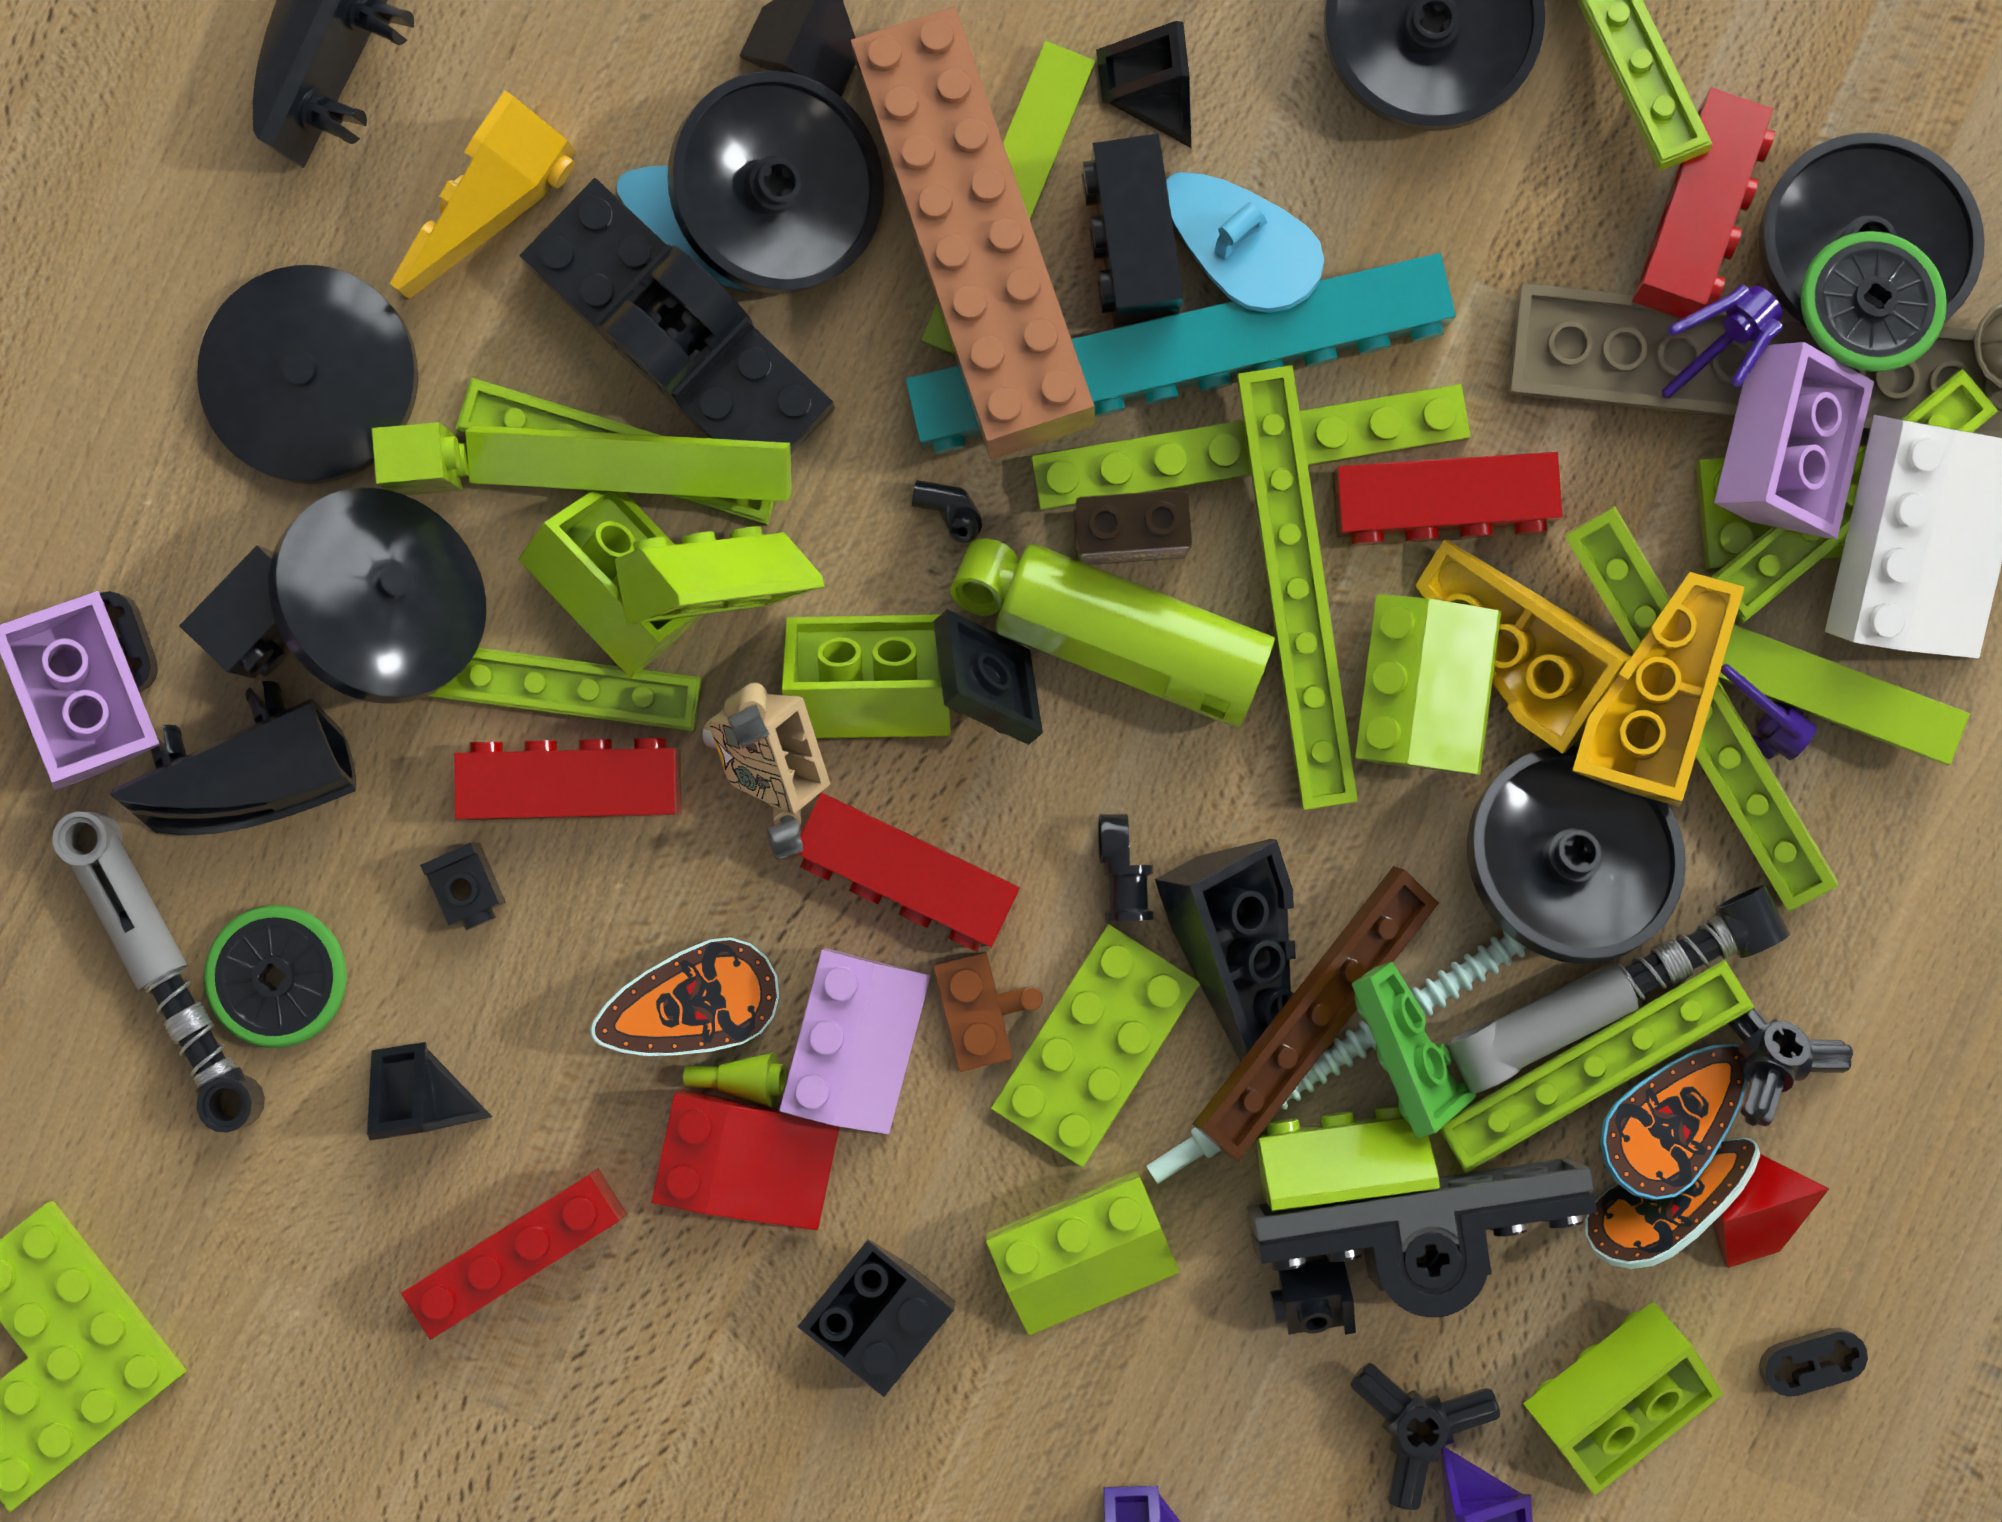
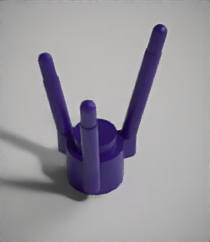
(1750, 316)
(1782, 726)

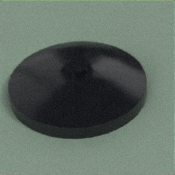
(1433, 59)
(775, 182)
(1871, 186)
(305, 372)
(377, 595)
(1547, 855)

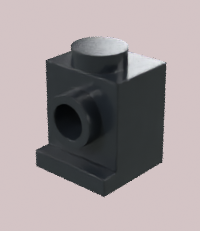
(470, 864)
(1314, 1298)

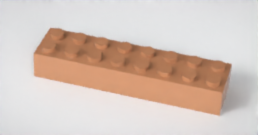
(973, 233)

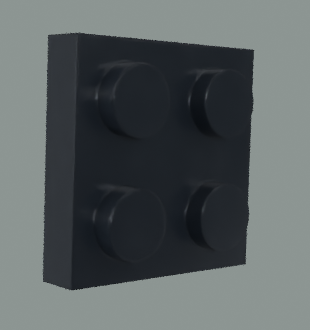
(987, 677)

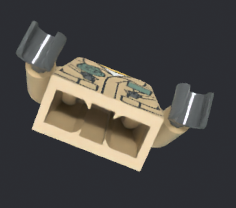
(770, 755)

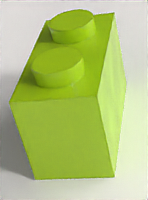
(419, 459)

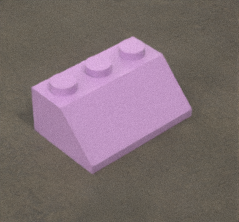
(1795, 441)
(76, 690)
(854, 1042)

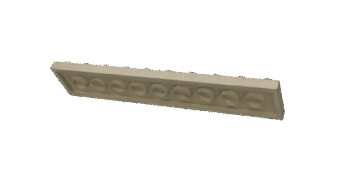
(1620, 354)

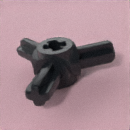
(1776, 1057)
(1417, 1451)

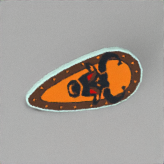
(692, 1002)
(1645, 1232)

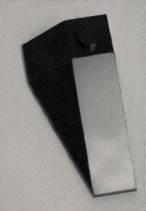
(1235, 933)

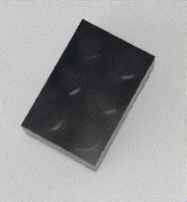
(1132, 230)

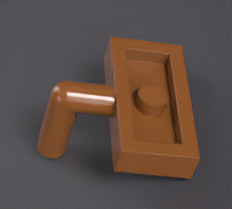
(977, 1011)

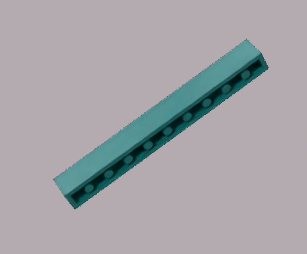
(1219, 343)

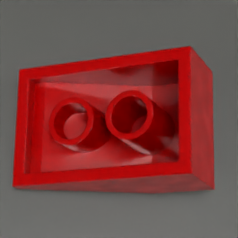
(744, 1161)

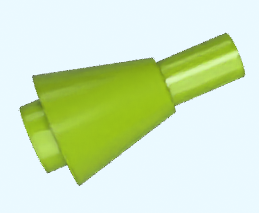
(752, 1078)

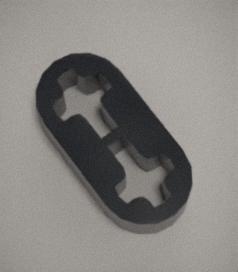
(134, 638)
(1817, 1374)

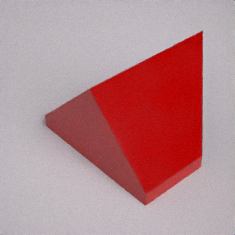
(1766, 1212)

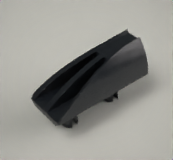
(306, 65)
(247, 779)

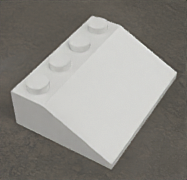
(1922, 541)

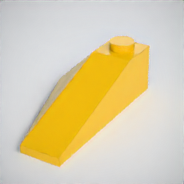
(509, 171)
(1546, 659)
(1656, 709)

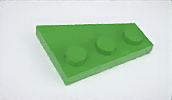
(1416, 1066)

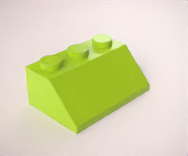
(577, 566)
(712, 575)
(866, 675)
(1428, 684)
(1343, 1159)
(1081, 1253)
(1623, 1397)

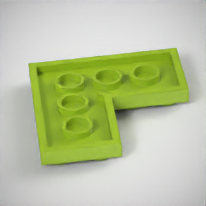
(86, 1352)

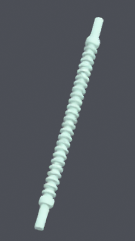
(1358, 1042)

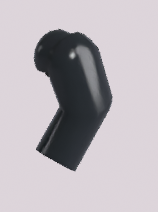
(954, 506)

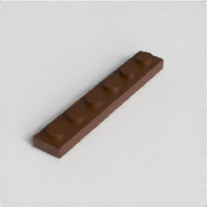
(1313, 1014)

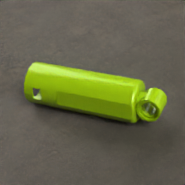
(1115, 627)

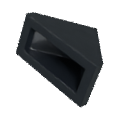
(804, 40)
(1150, 79)
(415, 1094)

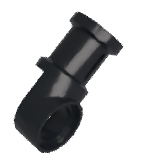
(1127, 881)

